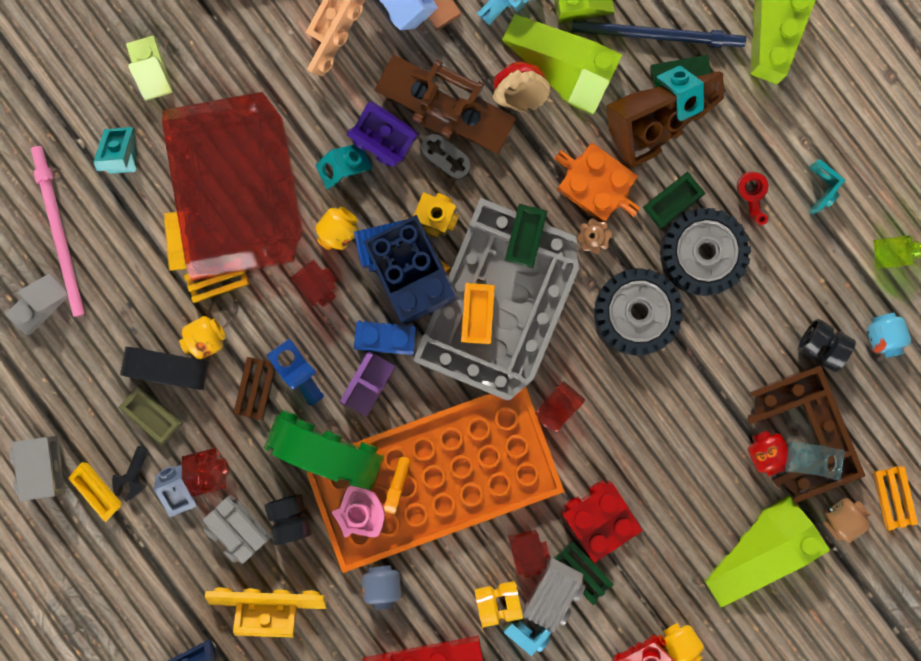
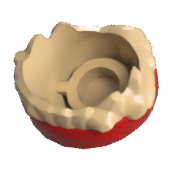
(521, 87)

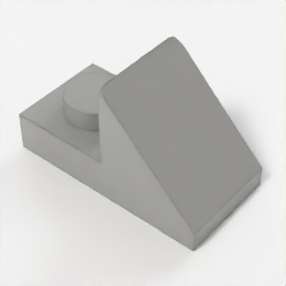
(37, 303)

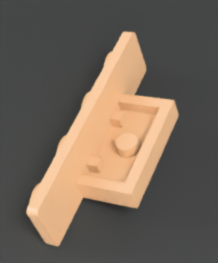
(331, 29)

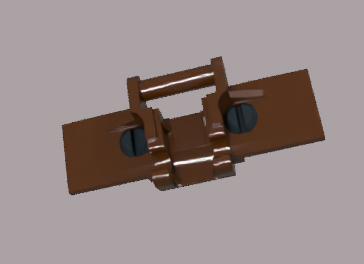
(440, 112)

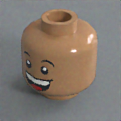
(847, 520)

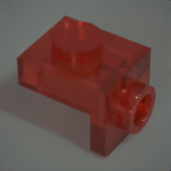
(559, 406)

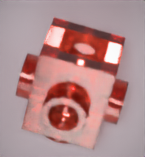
(204, 472)

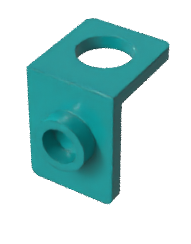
(684, 86)
(344, 162)
(833, 179)

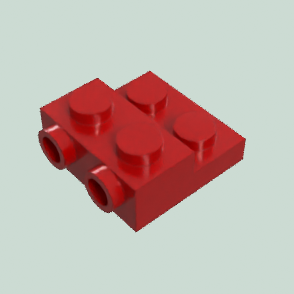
(601, 520)

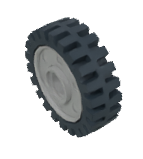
(727, 247)
(661, 309)

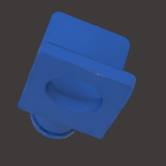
(297, 374)

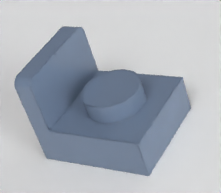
(173, 491)

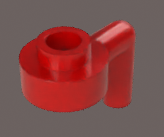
(754, 196)

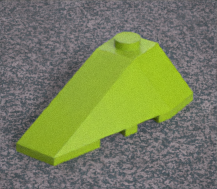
(570, 63)

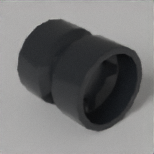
(830, 347)
(288, 521)

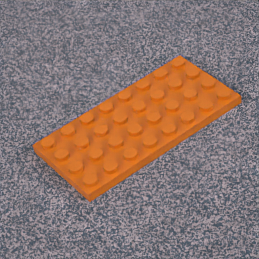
(461, 472)

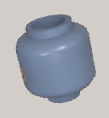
(381, 587)

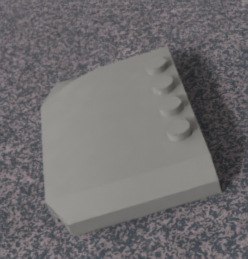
(523, 308)

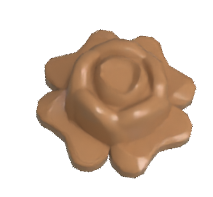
(594, 236)

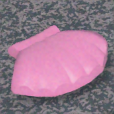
(360, 513)

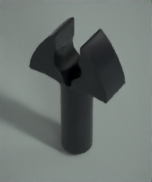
(131, 475)

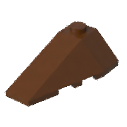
(649, 118)

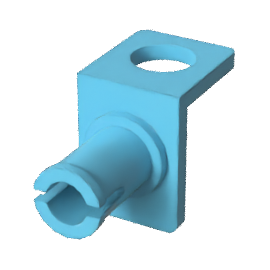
(493, 8)

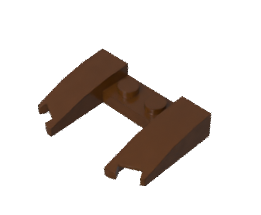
(814, 394)

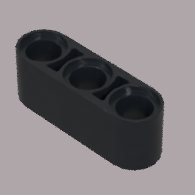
(164, 368)

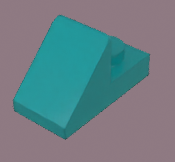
(116, 151)

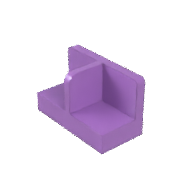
(367, 383)

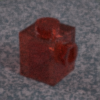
(316, 284)
(529, 553)

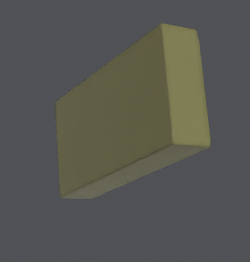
(150, 415)

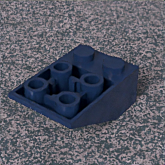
(410, 270)

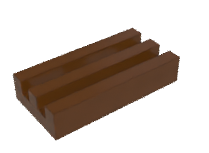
(238, 410)

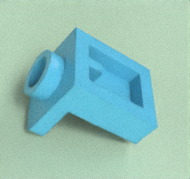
(521, 635)

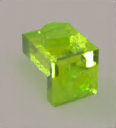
(897, 252)

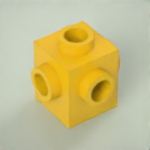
(440, 204)

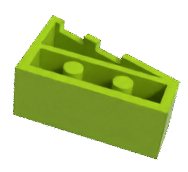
(777, 36)

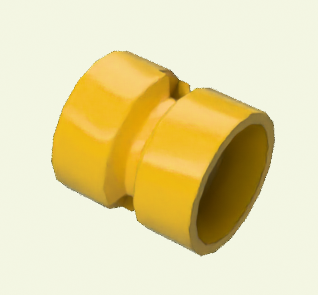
(488, 605)

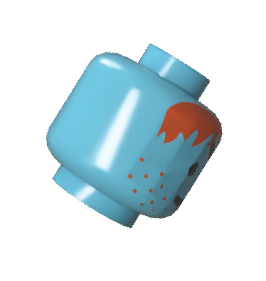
(888, 335)

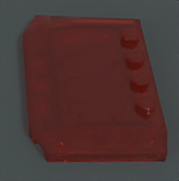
(232, 185)

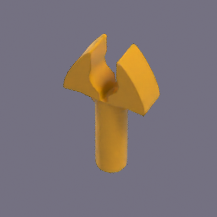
(397, 485)

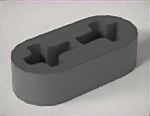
(450, 152)

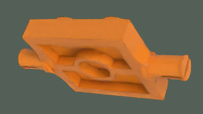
(597, 183)

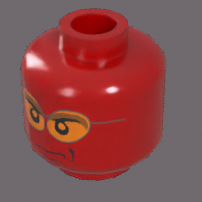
(768, 453)

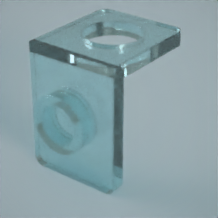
(814, 459)

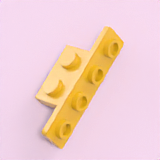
(265, 612)

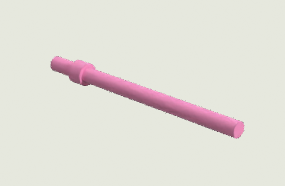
(44, 177)

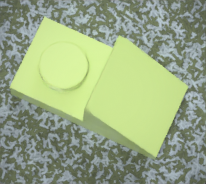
(148, 68)

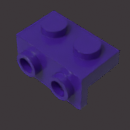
(382, 135)

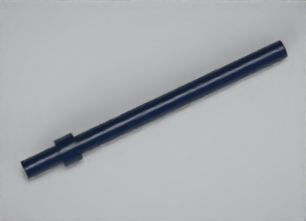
(714, 38)

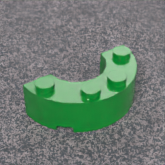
(323, 453)

